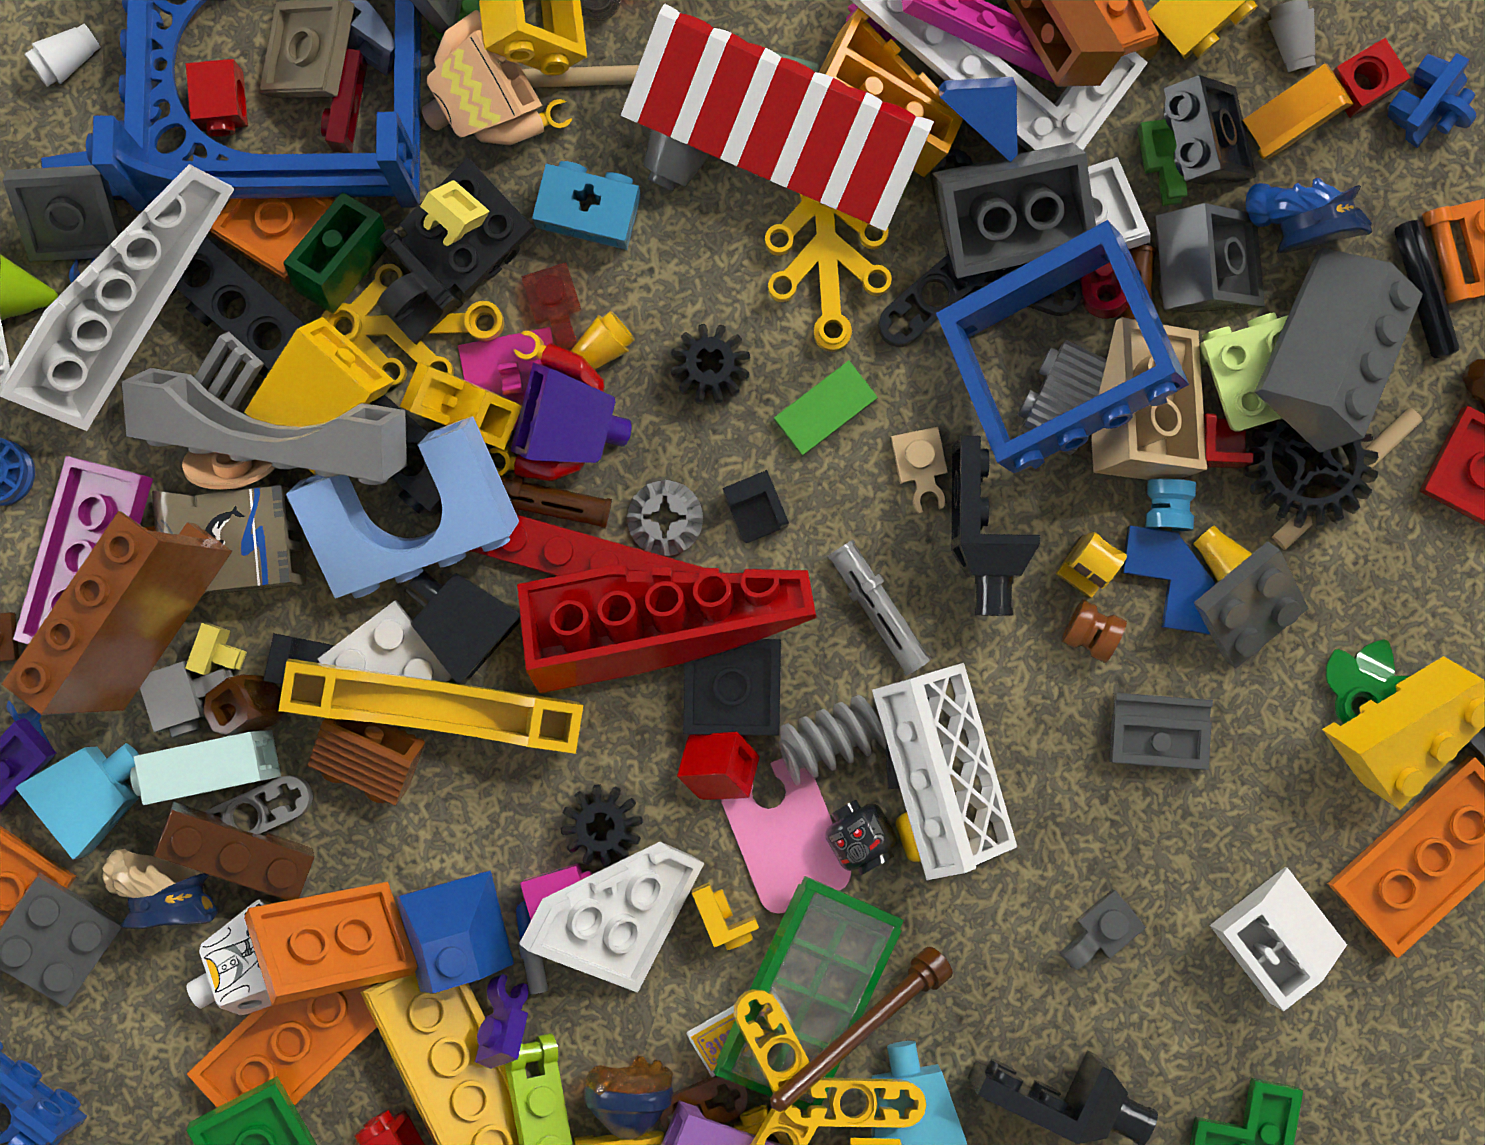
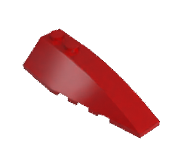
(639, 621)

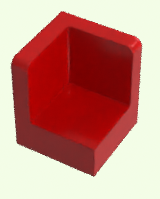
(1224, 446)
(718, 766)

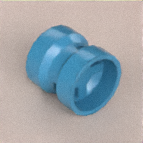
(1170, 504)

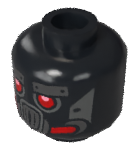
(861, 837)

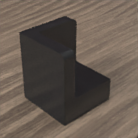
(755, 507)
(289, 647)

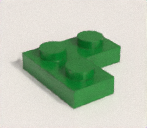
(1268, 1118)

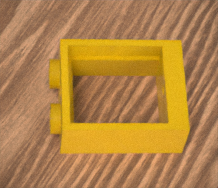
(546, 49)

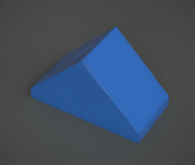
(988, 107)

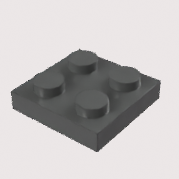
(62, 211)
(1251, 604)
(54, 939)

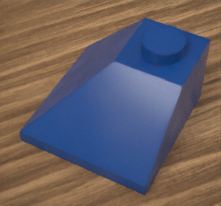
(455, 932)

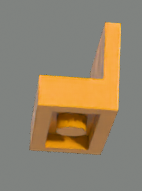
(1297, 111)

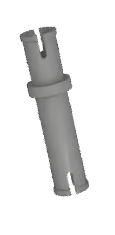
(879, 607)

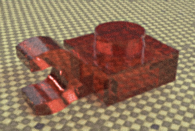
(553, 299)

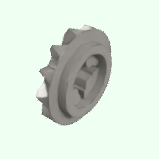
(681, 533)

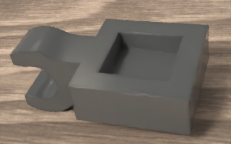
(1106, 927)

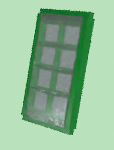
(820, 974)

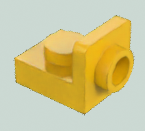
(714, 910)

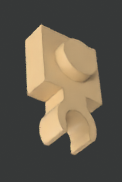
(920, 459)

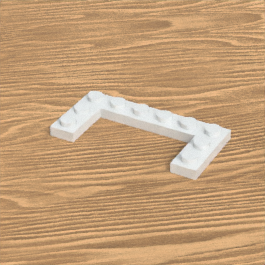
(1039, 121)

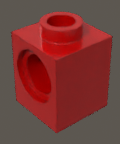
(1382, 69)
(217, 96)

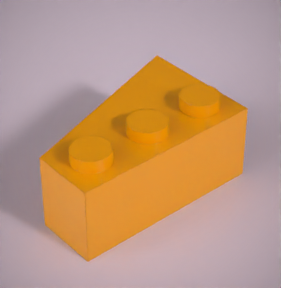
(873, 65)

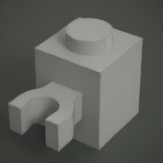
(177, 697)

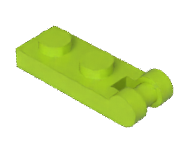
(538, 1100)

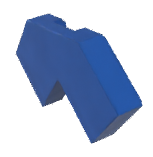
(1167, 557)

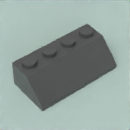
(1338, 347)

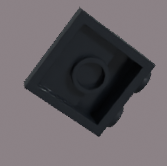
(1208, 131)

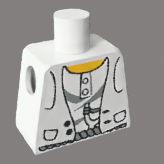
(231, 970)

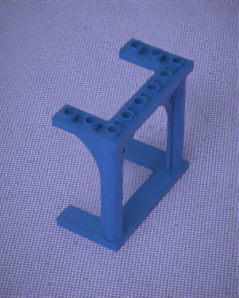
(128, 150)

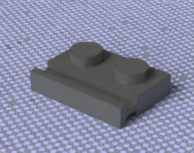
(1161, 731)

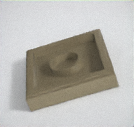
(306, 48)

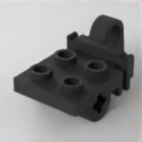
(439, 271)

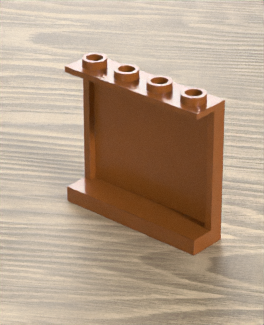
(115, 618)

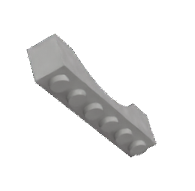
(179, 411)

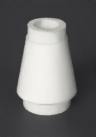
(62, 54)

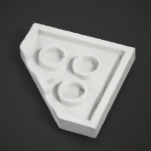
(615, 917)

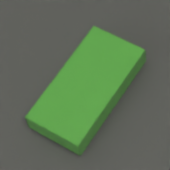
(825, 408)

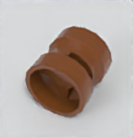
(1094, 631)

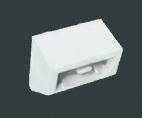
(1280, 939)

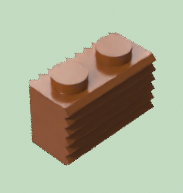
(367, 757)

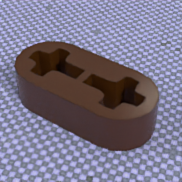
(706, 1090)

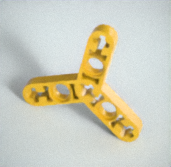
(803, 1127)

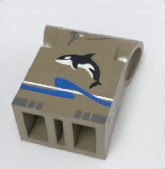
(251, 523)

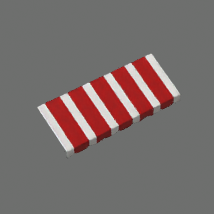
(775, 117)

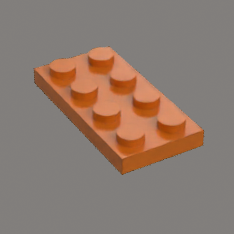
(1421, 862)
(286, 1040)

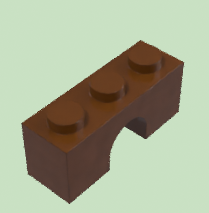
(245, 858)

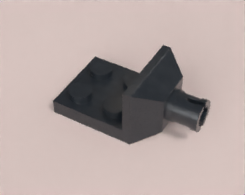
(988, 558)
(1088, 1113)

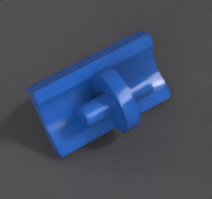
(1444, 83)

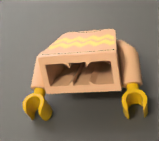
(482, 90)

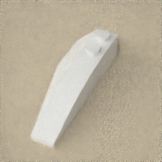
(110, 306)

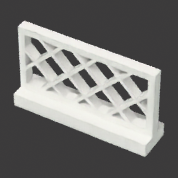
(928, 777)

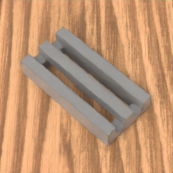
(215, 358)

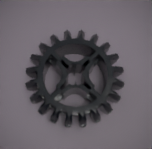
(1326, 474)

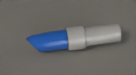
(533, 963)

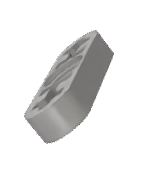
(272, 791)

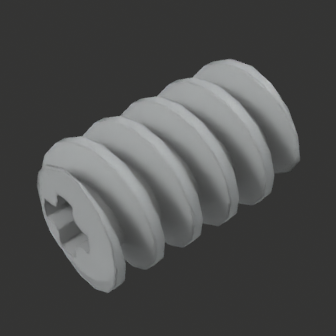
(829, 737)

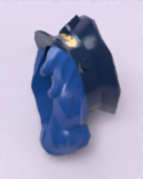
(1307, 213)

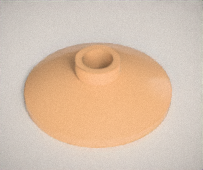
(221, 472)

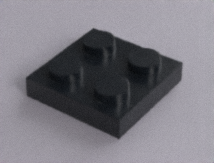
(734, 691)

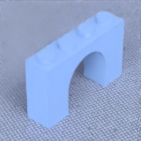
(361, 555)

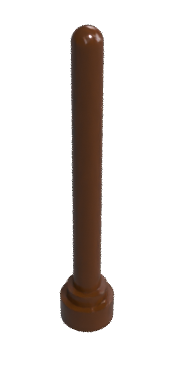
(927, 972)

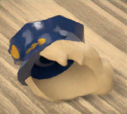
(157, 891)

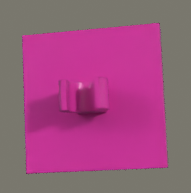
(497, 367)

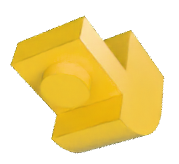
(452, 399)

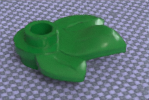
(1364, 676)

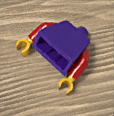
(561, 417)

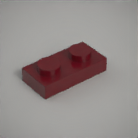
(340, 121)

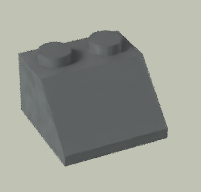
(1209, 259)

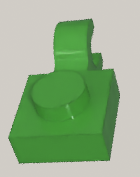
(1157, 152)

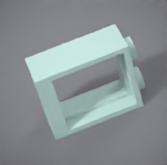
(205, 767)

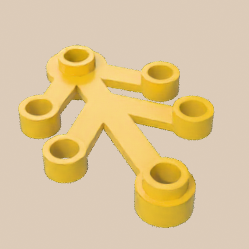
(827, 250)
(381, 325)

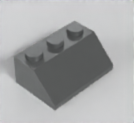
(1014, 210)

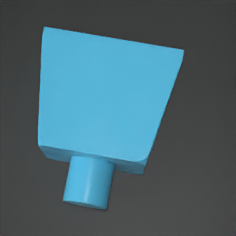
(82, 796)
(940, 1122)

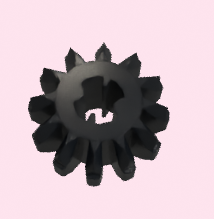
(711, 348)
(589, 815)

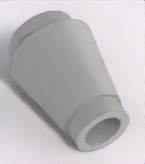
(1294, 33)

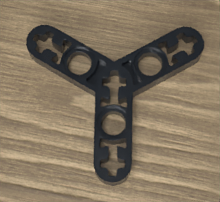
(957, 287)

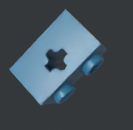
(604, 223)

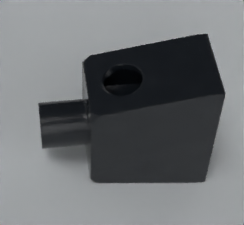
(460, 622)

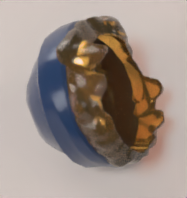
(629, 1097)

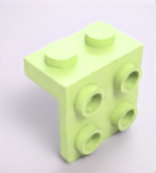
(1237, 366)

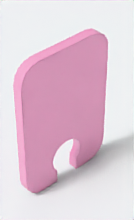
(786, 840)

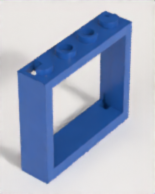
(1027, 286)

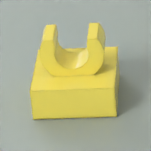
(453, 210)
(212, 650)

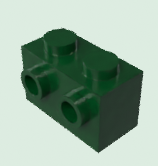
(336, 253)

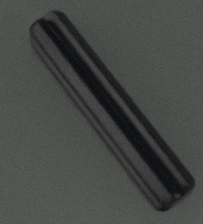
(1423, 274)

